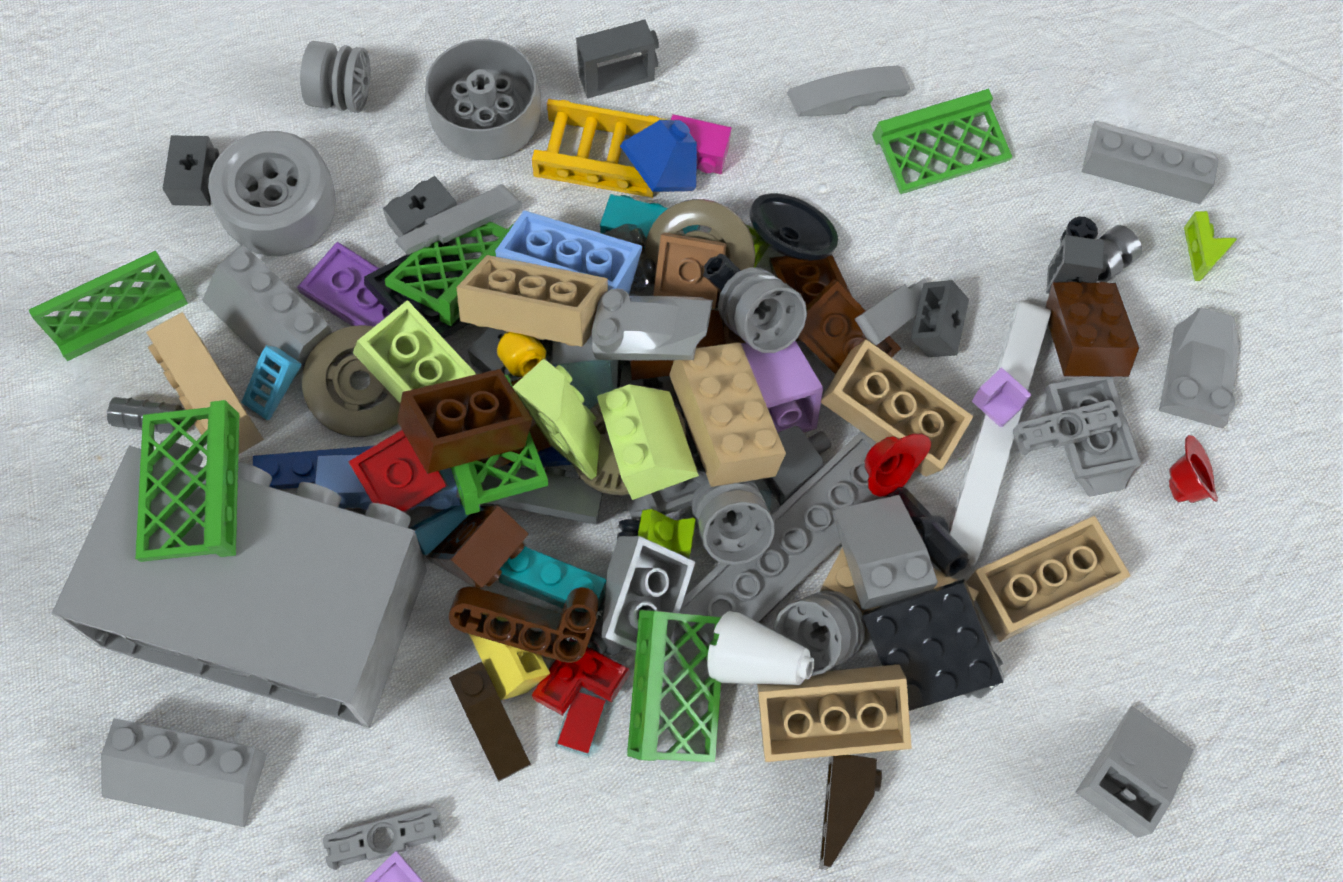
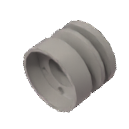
(335, 76)
(762, 310)
(733, 521)
(805, 622)

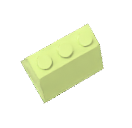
(409, 353)
(560, 415)
(646, 439)

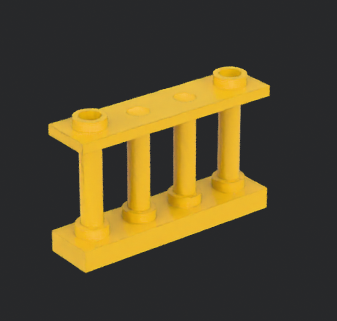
(579, 168)

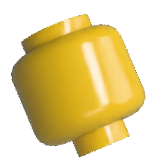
(520, 353)

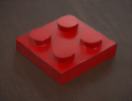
(395, 474)

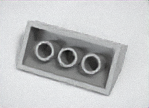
(1150, 162)
(263, 308)
(180, 772)

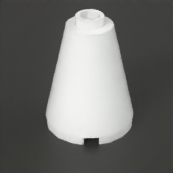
(756, 654)

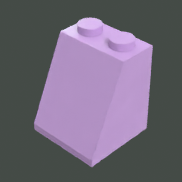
(787, 386)

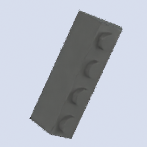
(562, 497)

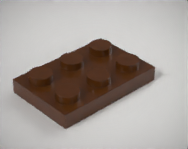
(832, 327)

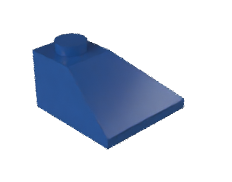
(664, 156)

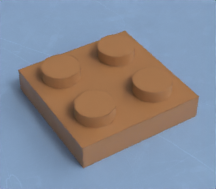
(682, 269)

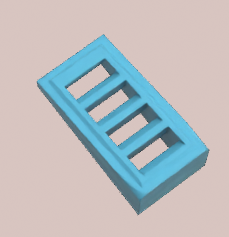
(284, 378)
(437, 527)

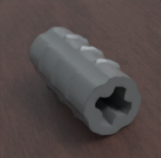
(129, 413)

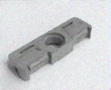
(1046, 432)
(358, 842)

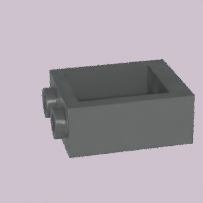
(611, 45)

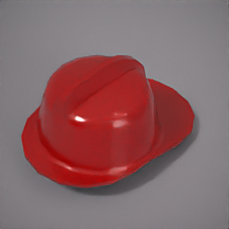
(894, 461)
(1192, 474)

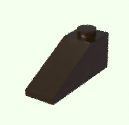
(490, 721)
(848, 793)

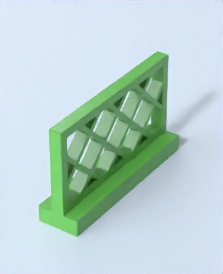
(935, 117)
(447, 303)
(106, 321)
(469, 482)
(220, 486)
(648, 690)

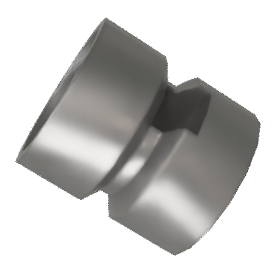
(1122, 250)

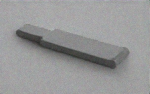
(460, 219)
(890, 312)

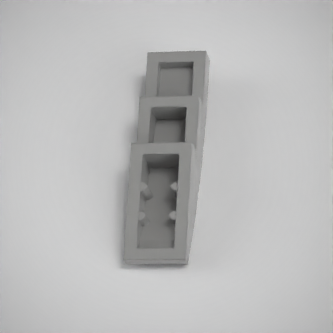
(842, 91)

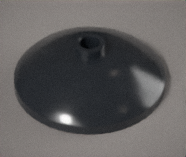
(793, 227)

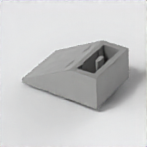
(1136, 774)

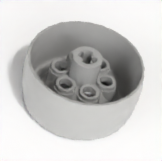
(481, 77)
(287, 215)

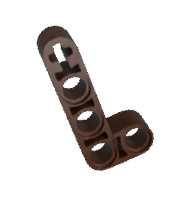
(522, 616)

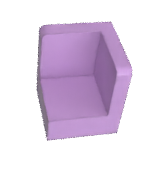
(1001, 397)

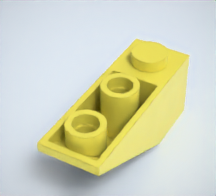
(510, 668)

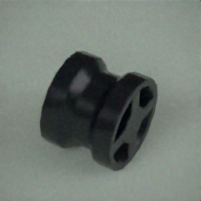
(1081, 227)

